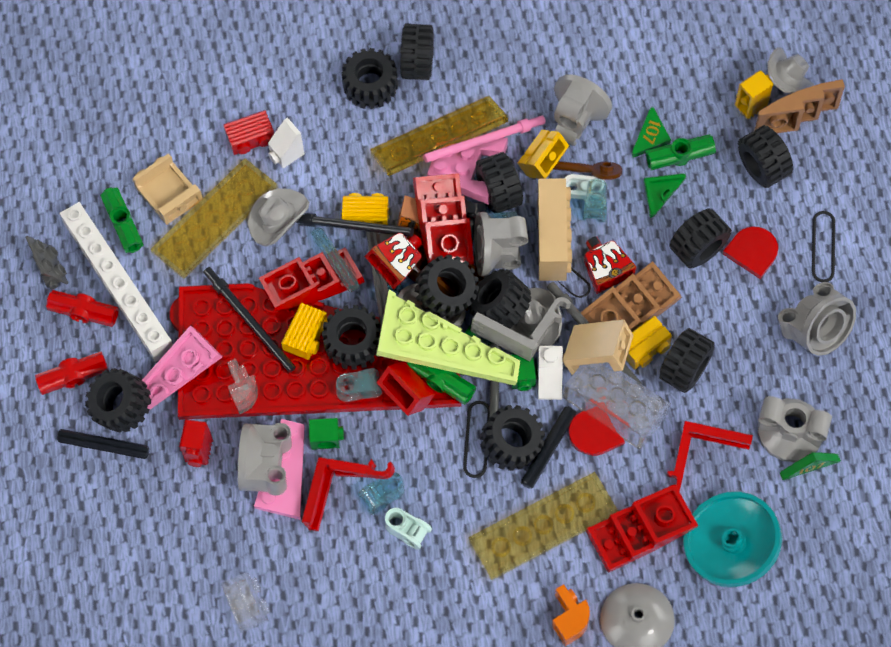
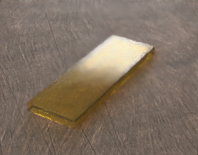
(445, 131)
(213, 218)
(542, 526)

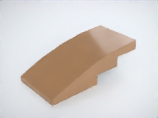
(801, 106)
(634, 299)

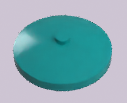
(734, 539)

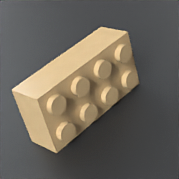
(554, 229)

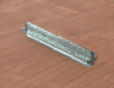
(335, 259)

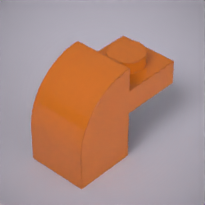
(574, 620)

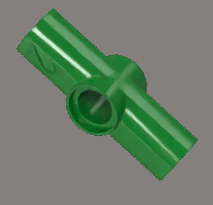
(692, 149)
(117, 210)
(446, 382)

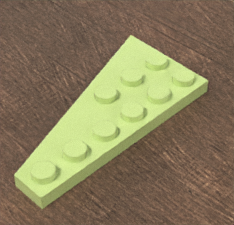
(433, 342)

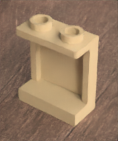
(166, 189)
(598, 344)

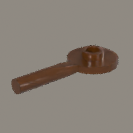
(600, 170)

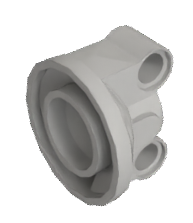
(578, 105)
(498, 242)
(819, 320)
(788, 442)
(262, 457)

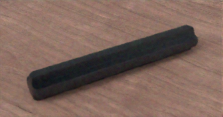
(103, 444)
(549, 447)

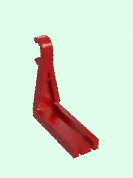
(706, 433)
(322, 480)

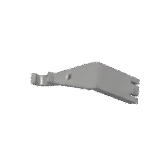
(514, 341)

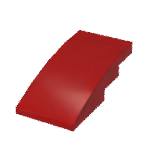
(443, 217)
(306, 281)
(641, 528)

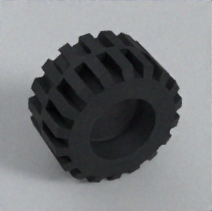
(416, 51)
(369, 93)
(765, 156)
(501, 182)
(700, 238)
(458, 274)
(501, 298)
(348, 320)
(686, 360)
(102, 398)
(524, 425)

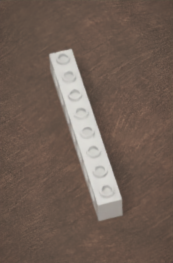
(117, 281)

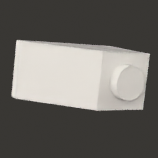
(286, 144)
(550, 372)

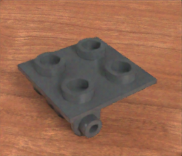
(47, 263)

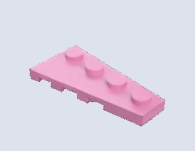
(179, 365)
(289, 502)

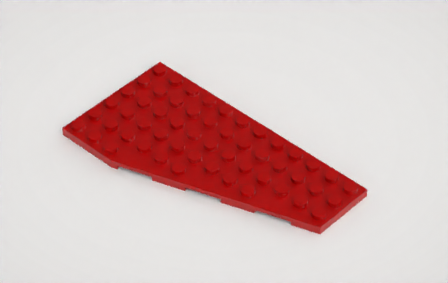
(303, 391)

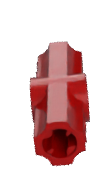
(82, 308)
(71, 372)

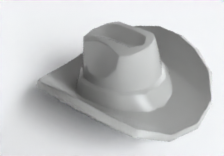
(788, 72)
(275, 215)
(540, 303)

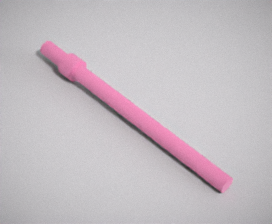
(522, 126)

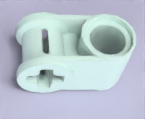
(410, 531)

